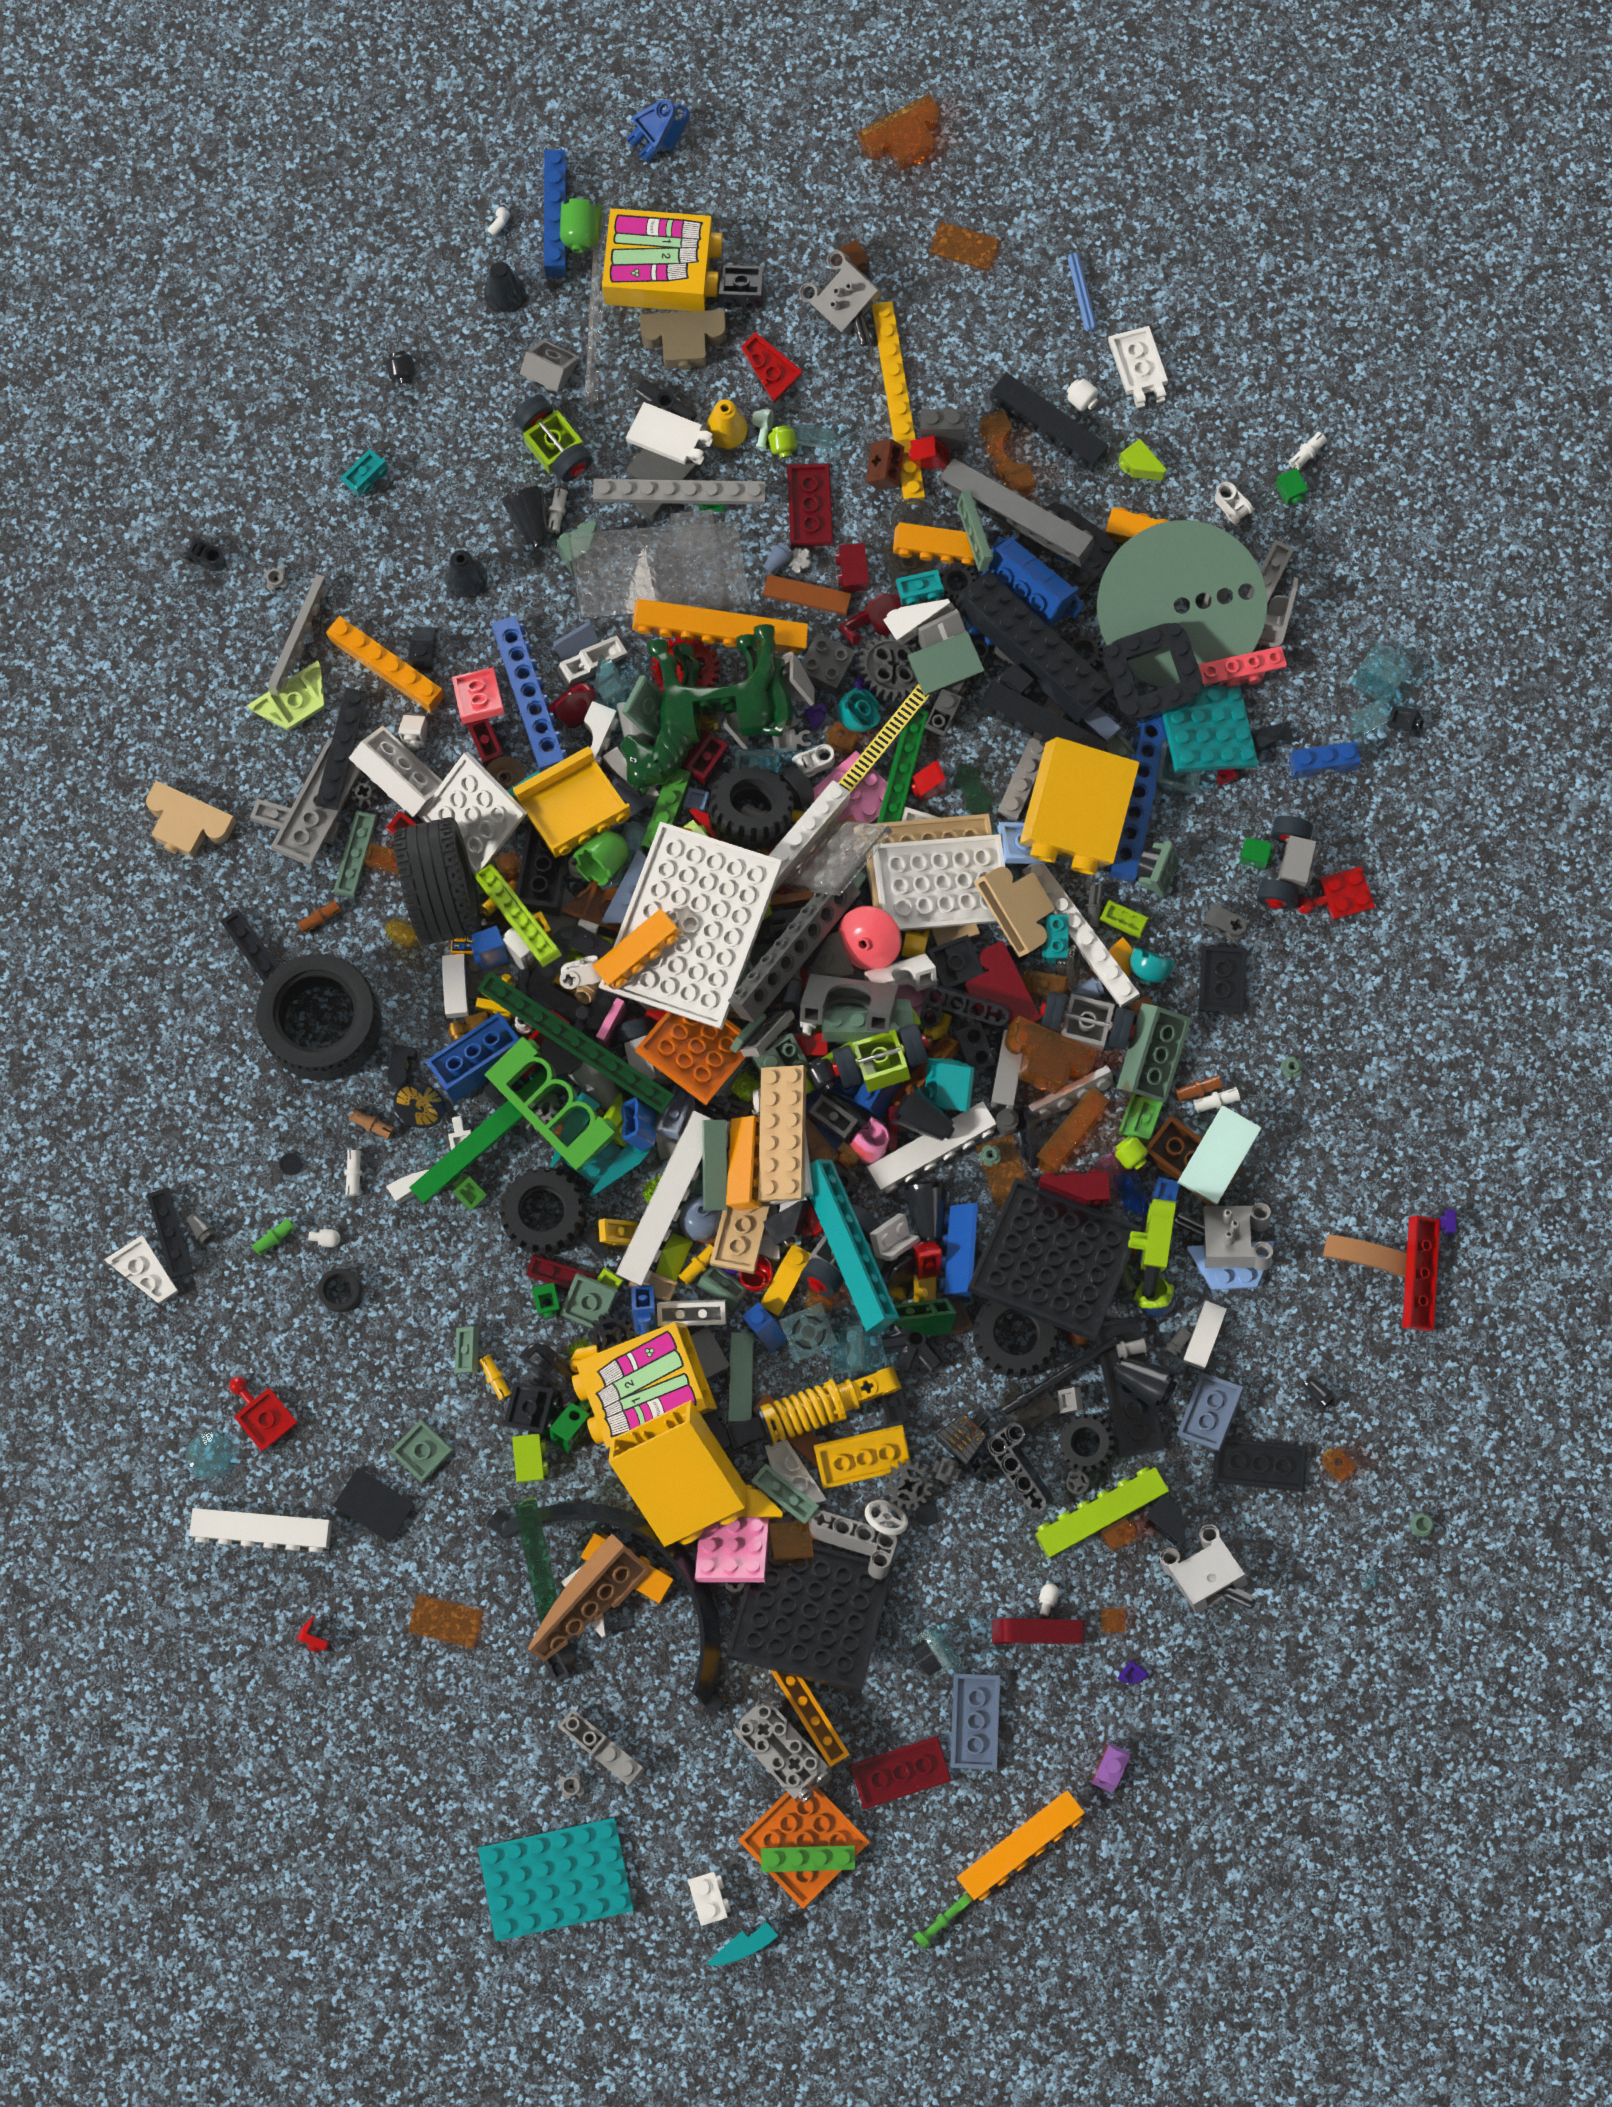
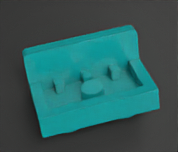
(365, 473)
(920, 588)
(1057, 938)

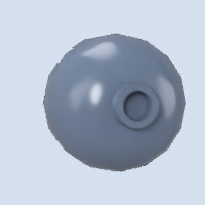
(699, 1223)

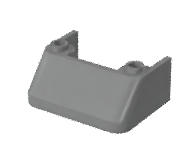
(1276, 617)
(797, 684)

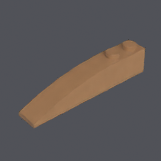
(593, 1590)

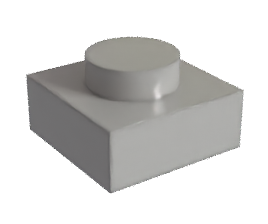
(1070, 1400)

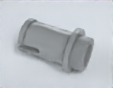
(1131, 1348)

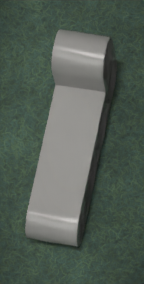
(852, 1541)

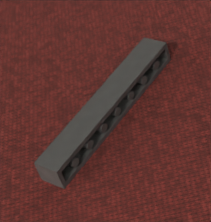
(1018, 512)

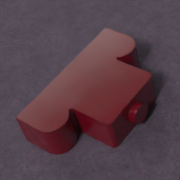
(1002, 984)

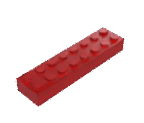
(1421, 1273)

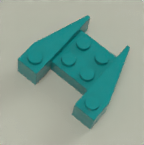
(609, 1164)

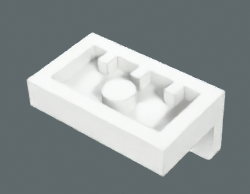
(892, 1238)
(708, 1898)

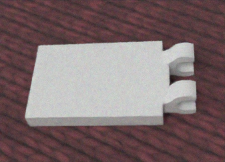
(1139, 364)
(668, 435)

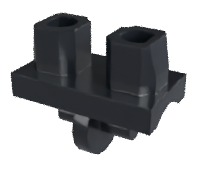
(726, 1109)

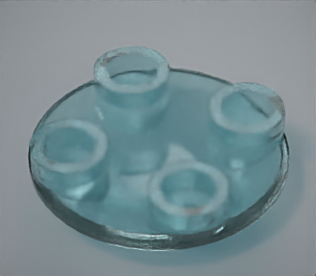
(208, 1455)

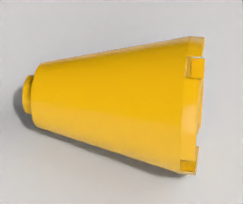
(726, 425)

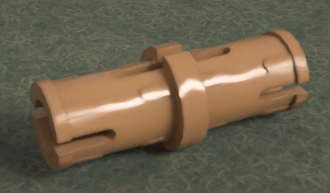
(371, 1124)

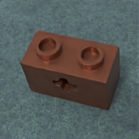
(884, 464)

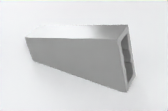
(1005, 1079)

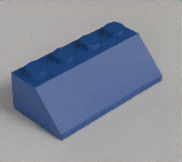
(464, 1062)
(960, 1250)

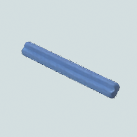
(1082, 292)

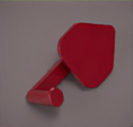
(875, 612)
(573, 705)

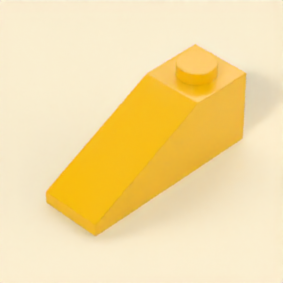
(785, 1280)

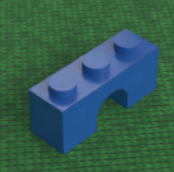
(1312, 760)

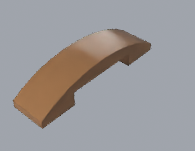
(1365, 1254)

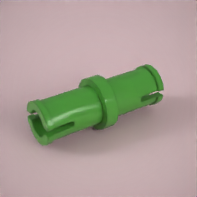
(273, 1237)

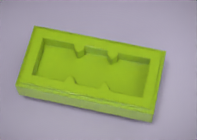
(1124, 919)

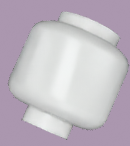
(1082, 394)

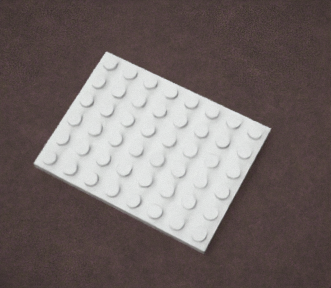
(718, 904)

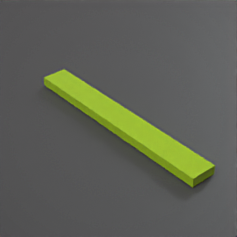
(517, 915)

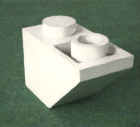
(413, 731)

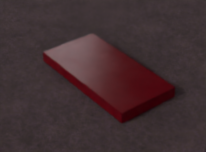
(810, 505)
(900, 1772)

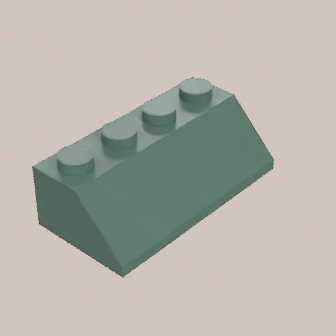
(849, 1021)
(1154, 1052)

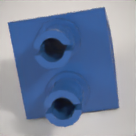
(659, 128)

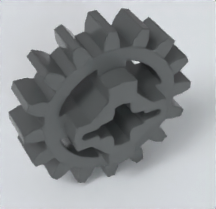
(897, 1487)

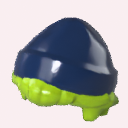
(1162, 1302)

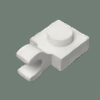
(460, 1134)

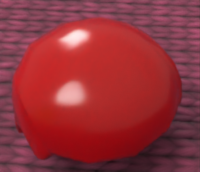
(762, 1277)

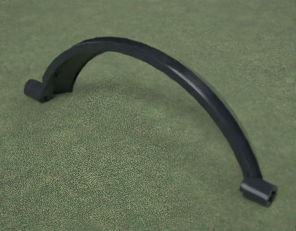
(703, 1601)

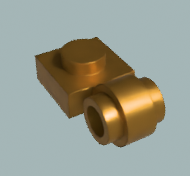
(457, 1029)

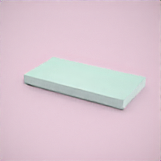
(1219, 1155)

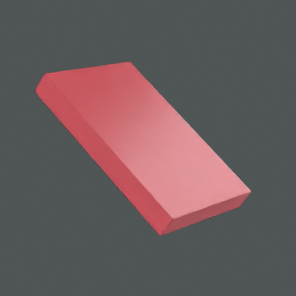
(478, 695)

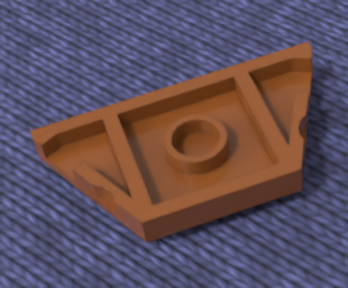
(592, 905)

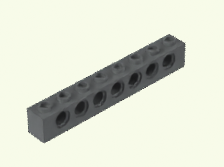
(790, 952)

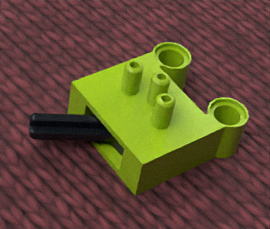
(1154, 1243)

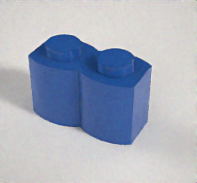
(638, 1124)

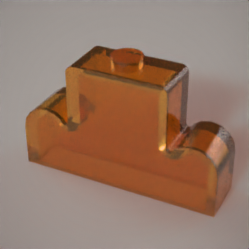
(903, 134)
(1047, 1056)

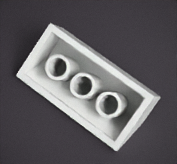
(396, 770)

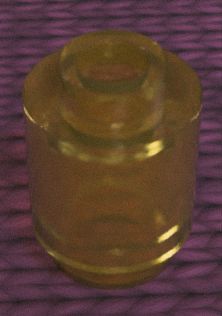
(400, 933)

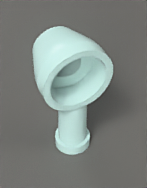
(764, 420)

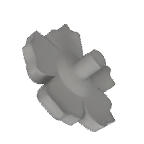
(799, 560)

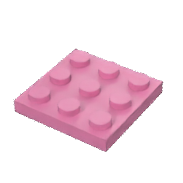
(864, 798)
(733, 1551)

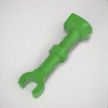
(941, 1922)

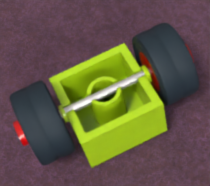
(552, 439)
(881, 1058)

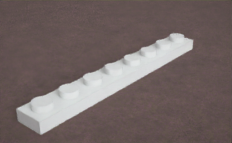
(1086, 939)

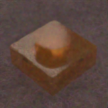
(1112, 1621)

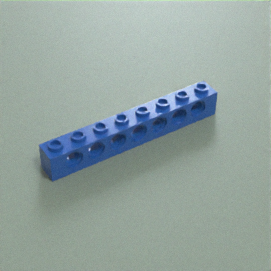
(504, 632)
(1127, 869)

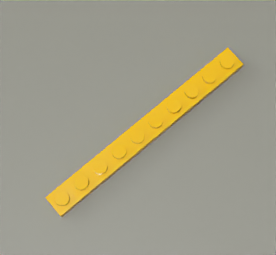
(897, 396)

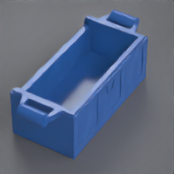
(1033, 582)

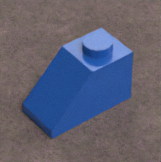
(764, 1327)

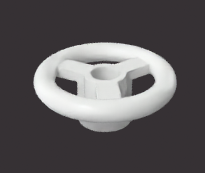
(885, 1520)

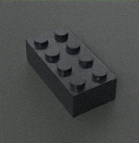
(541, 876)

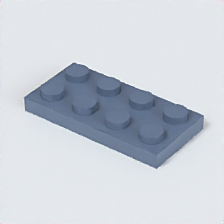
(975, 1721)

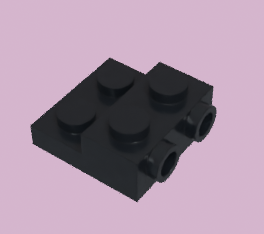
(740, 287)
(955, 962)
(532, 1408)

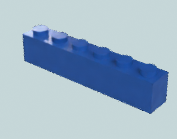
(554, 193)

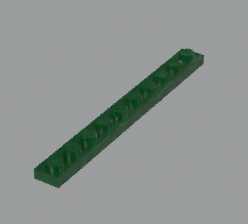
(576, 1042)

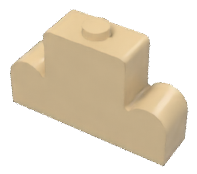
(186, 820)
(1016, 907)

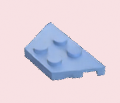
(1226, 1277)

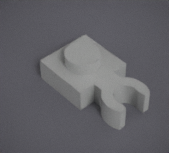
(789, 741)

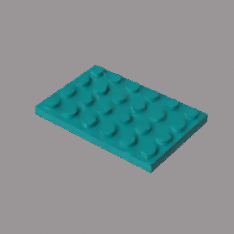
(555, 1879)

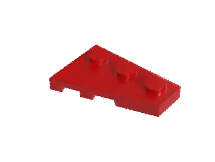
(770, 366)

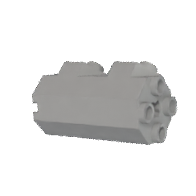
(783, 1751)

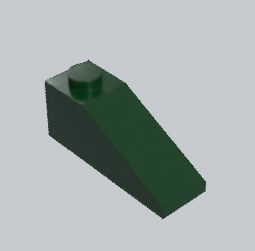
(926, 1317)

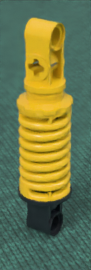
(809, 1408)

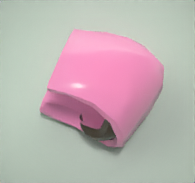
(870, 1141)

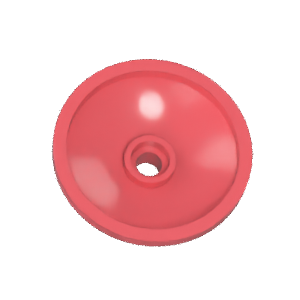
(879, 933)

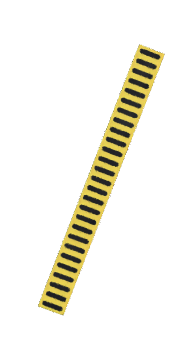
(883, 739)

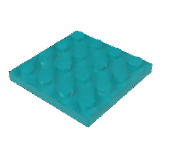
(1211, 732)

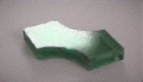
(968, 782)

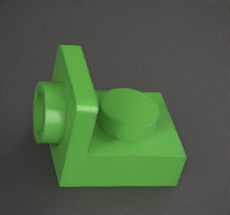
(467, 1191)

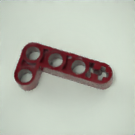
(1038, 1631)

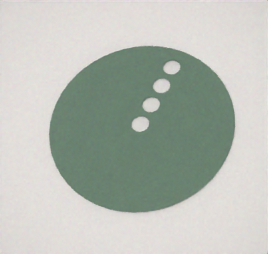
(1174, 563)

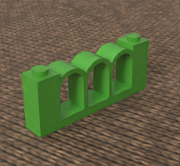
(512, 1067)

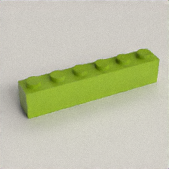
(1101, 1512)

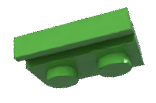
(1140, 1118)

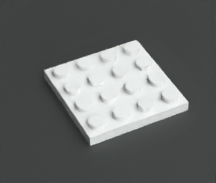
(479, 806)

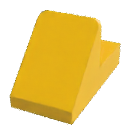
(616, 1231)

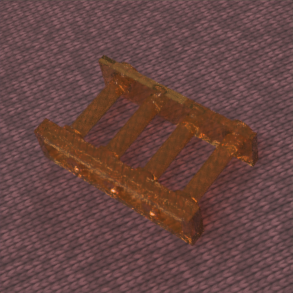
(1072, 1131)

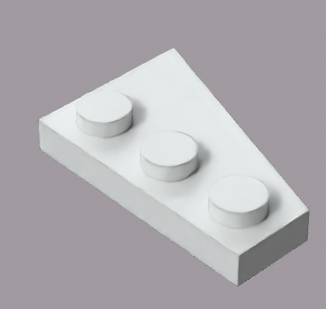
(143, 1269)
(789, 1466)

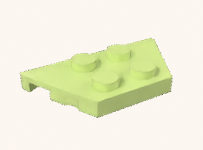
(295, 703)

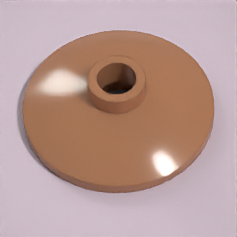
(510, 767)

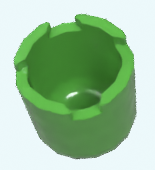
(580, 224)
(601, 857)

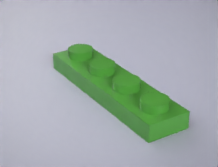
(807, 1858)

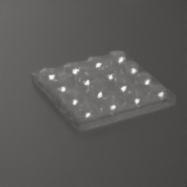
(837, 857)

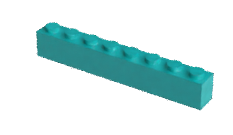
(850, 1248)

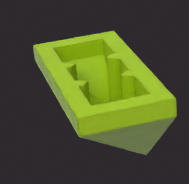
(673, 1257)

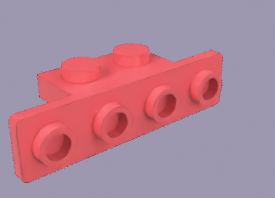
(1242, 668)

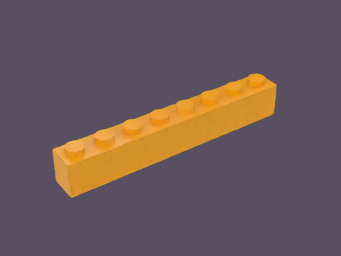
(713, 625)

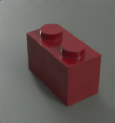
(853, 568)
(484, 741)

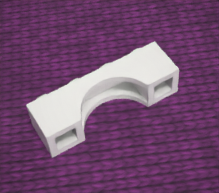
(600, 722)

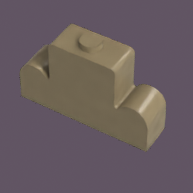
(683, 335)

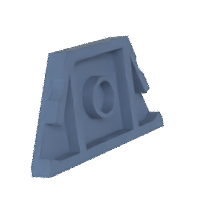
(623, 896)

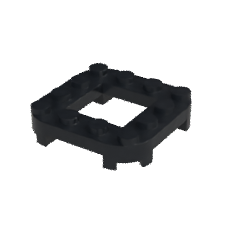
(1085, 575)
(1162, 700)
(543, 977)

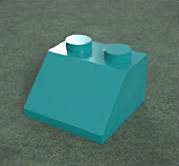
(949, 1083)

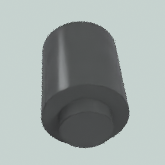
(1006, 1122)

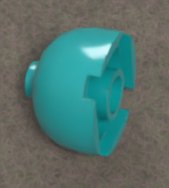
(858, 710)
(1150, 966)

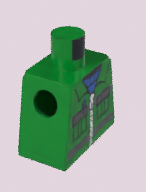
(570, 1426)

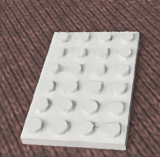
(934, 880)

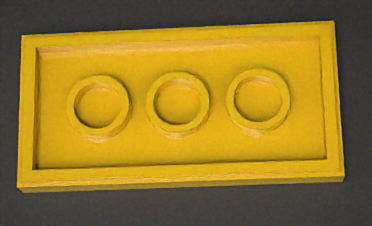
(861, 1456)

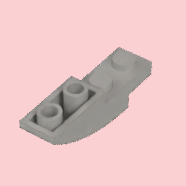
(601, 1747)

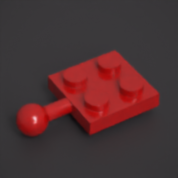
(1343, 893)
(264, 1417)

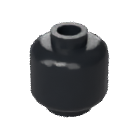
(400, 367)
(821, 1074)

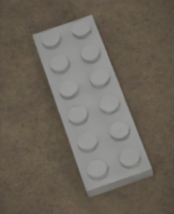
(307, 824)

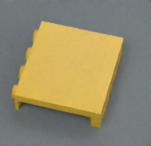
(571, 802)

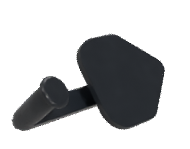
(559, 1057)
(898, 1278)
(549, 1361)

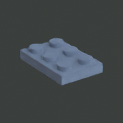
(1210, 1412)

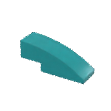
(743, 1946)

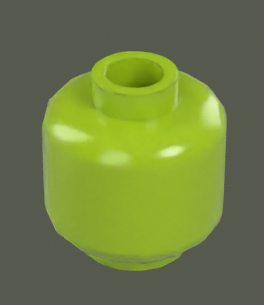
(783, 441)
(1131, 1153)

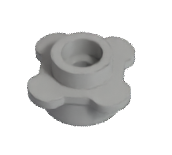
(275, 573)
(576, 1790)

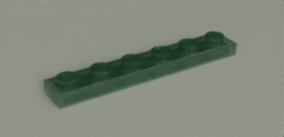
(536, 1555)

